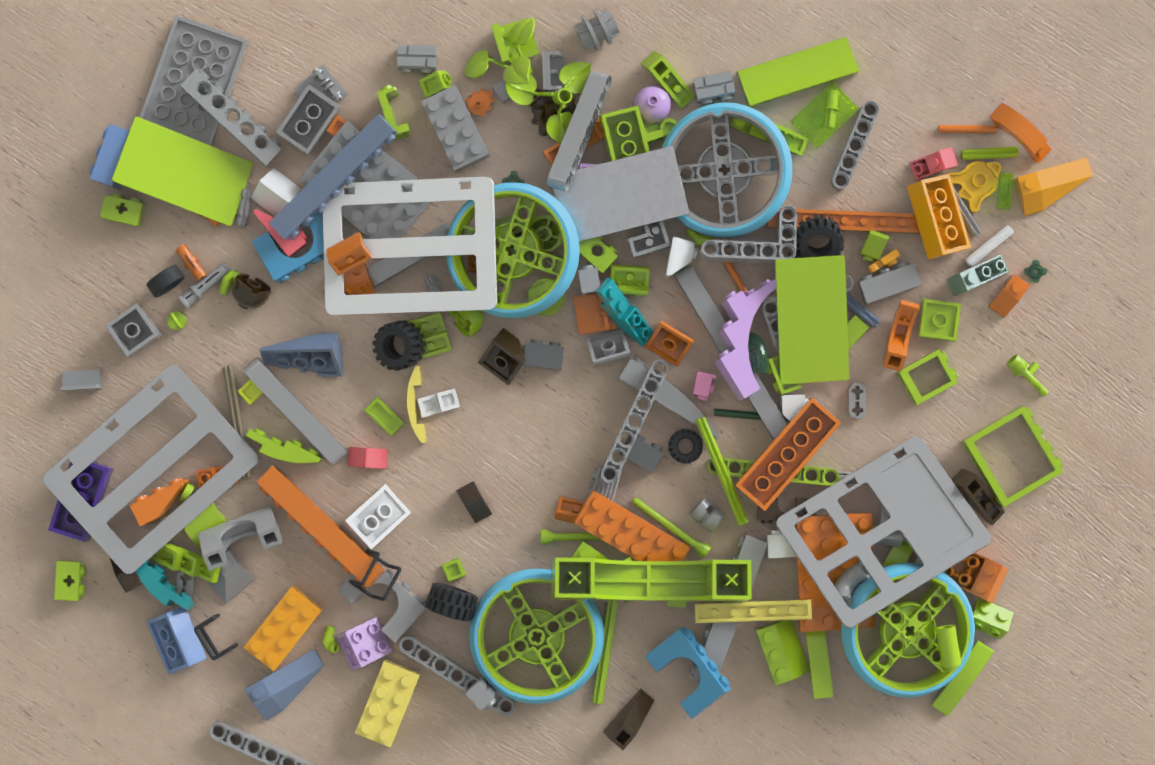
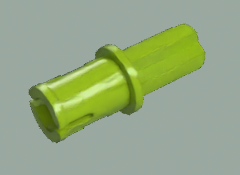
(831, 108)

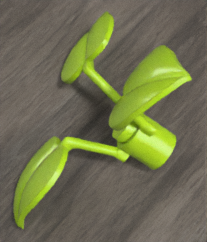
(520, 68)
(573, 76)

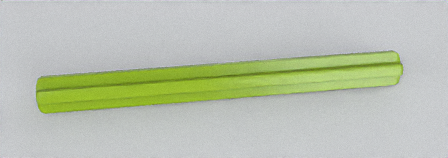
(722, 471)
(602, 667)

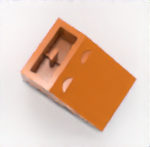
(154, 507)
(979, 576)

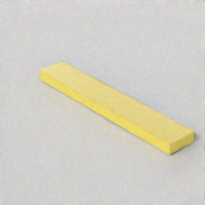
(753, 611)

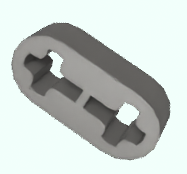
(852, 400)
(189, 587)

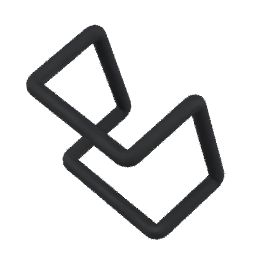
(375, 554)
(200, 626)

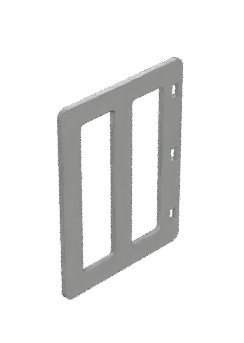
(96, 518)

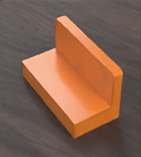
(347, 254)

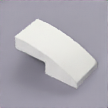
(437, 403)

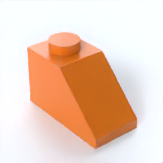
(1009, 295)

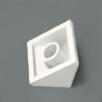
(274, 192)

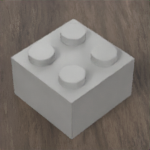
(133, 330)

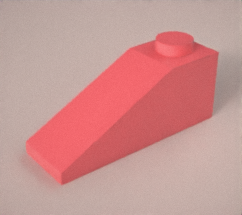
(290, 246)

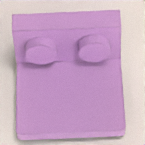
(364, 643)

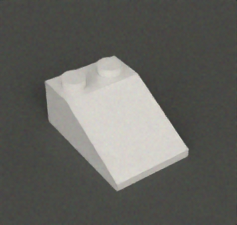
(375, 518)

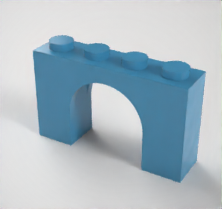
(282, 266)
(712, 683)

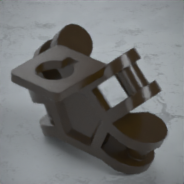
(546, 107)

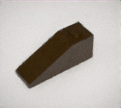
(978, 496)

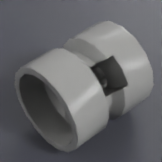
(707, 514)

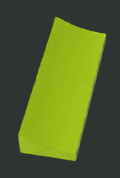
(797, 72)

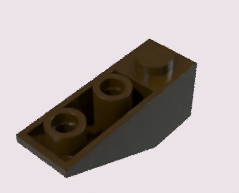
(629, 720)

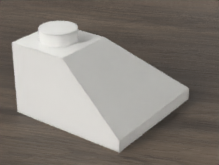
(680, 255)

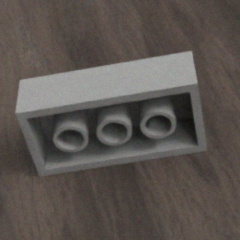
(455, 128)

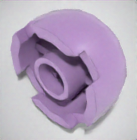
(653, 104)

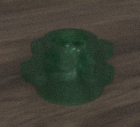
(513, 176)
(1035, 276)

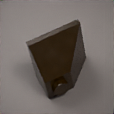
(503, 356)

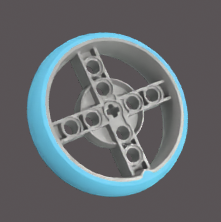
(778, 164)

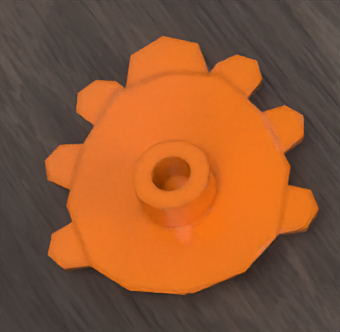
(480, 102)

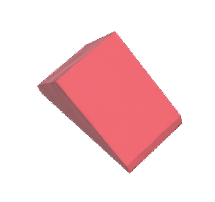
(367, 457)

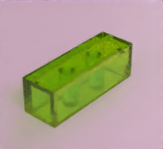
(1004, 191)

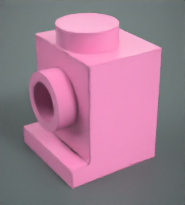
(703, 385)

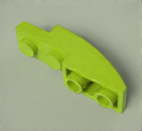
(290, 452)

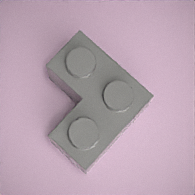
(652, 241)

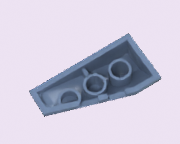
(311, 353)
(279, 688)

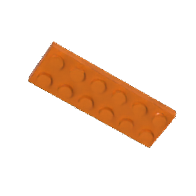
(628, 531)

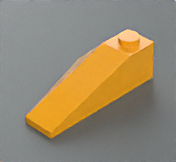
(1046, 186)

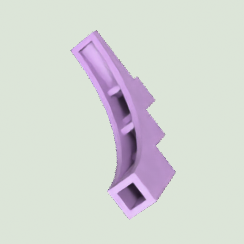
(735, 362)

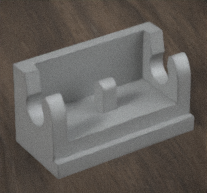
(552, 64)

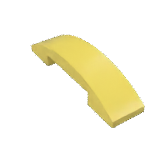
(415, 380)

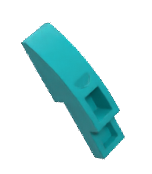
(623, 313)
(154, 580)

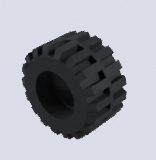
(815, 226)
(385, 345)
(451, 602)

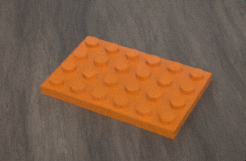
(823, 540)

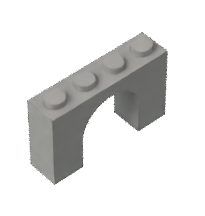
(218, 538)
(408, 604)

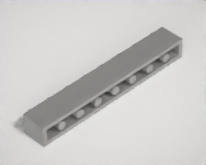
(721, 633)

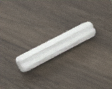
(988, 246)

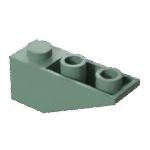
(977, 275)

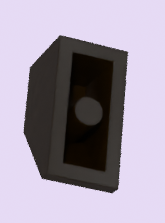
(474, 502)
(127, 581)

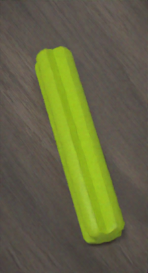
(989, 153)

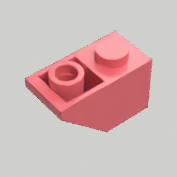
(933, 163)

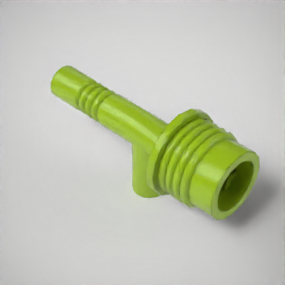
(1019, 367)

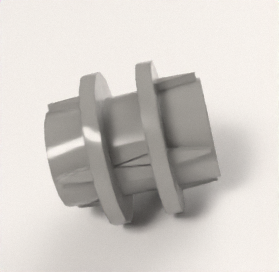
(596, 30)

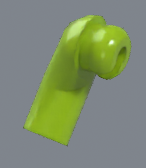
(328, 640)

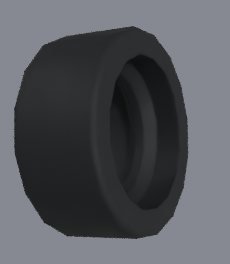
(165, 281)

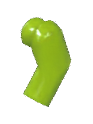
(699, 239)
(226, 281)

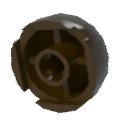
(250, 292)

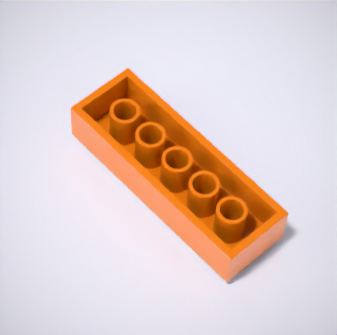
(787, 453)

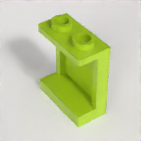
(384, 95)

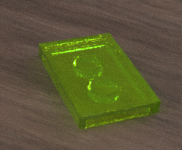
(811, 118)

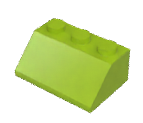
(782, 651)

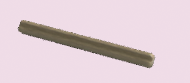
(234, 406)

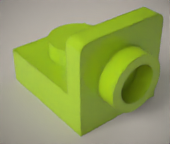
(435, 83)

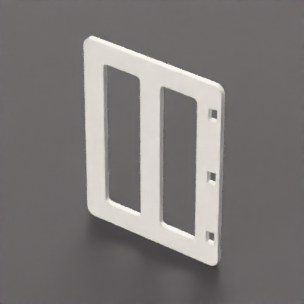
(426, 190)

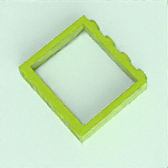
(985, 471)

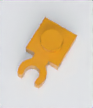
(888, 260)

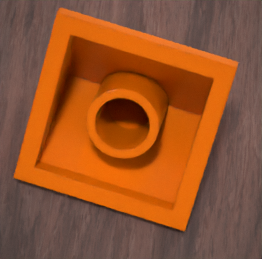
(669, 343)

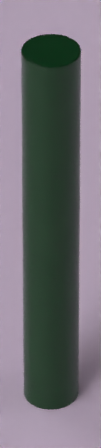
(736, 414)

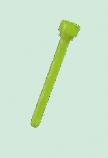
(547, 536)
(701, 548)

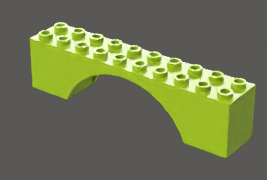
(651, 580)

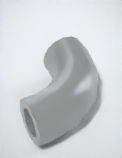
(849, 580)

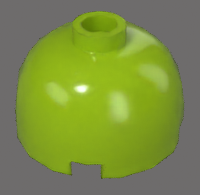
(547, 232)
(468, 321)

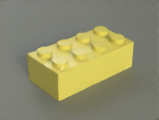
(388, 703)

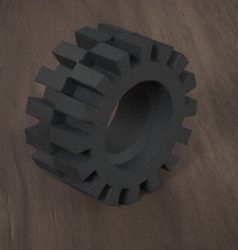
(685, 434)

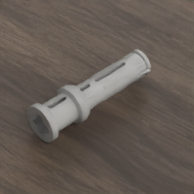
(196, 291)

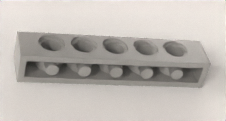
(200, 78)

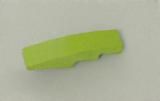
(794, 140)
(185, 561)
(819, 664)
(955, 690)

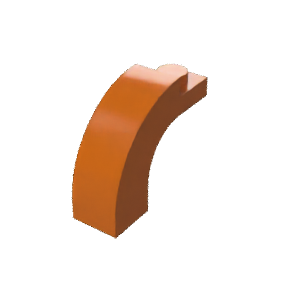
(1021, 130)
(899, 335)

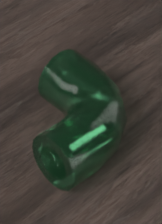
(758, 354)

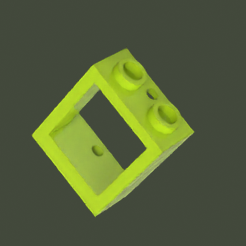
(910, 386)

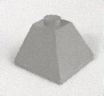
(232, 578)

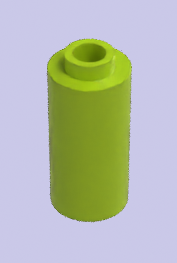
(948, 647)

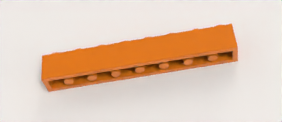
(319, 525)

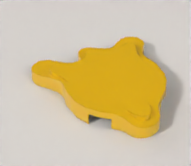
(977, 182)

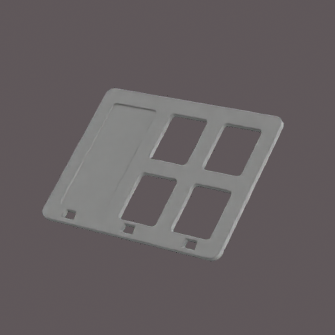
(920, 506)

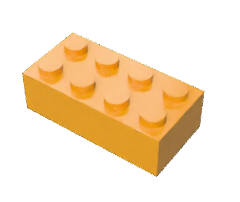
(938, 216)
(283, 628)

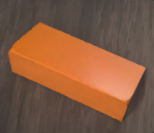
(567, 509)

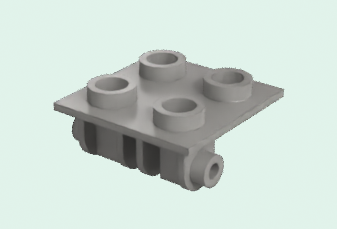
(324, 82)

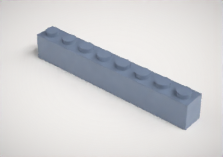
(334, 177)

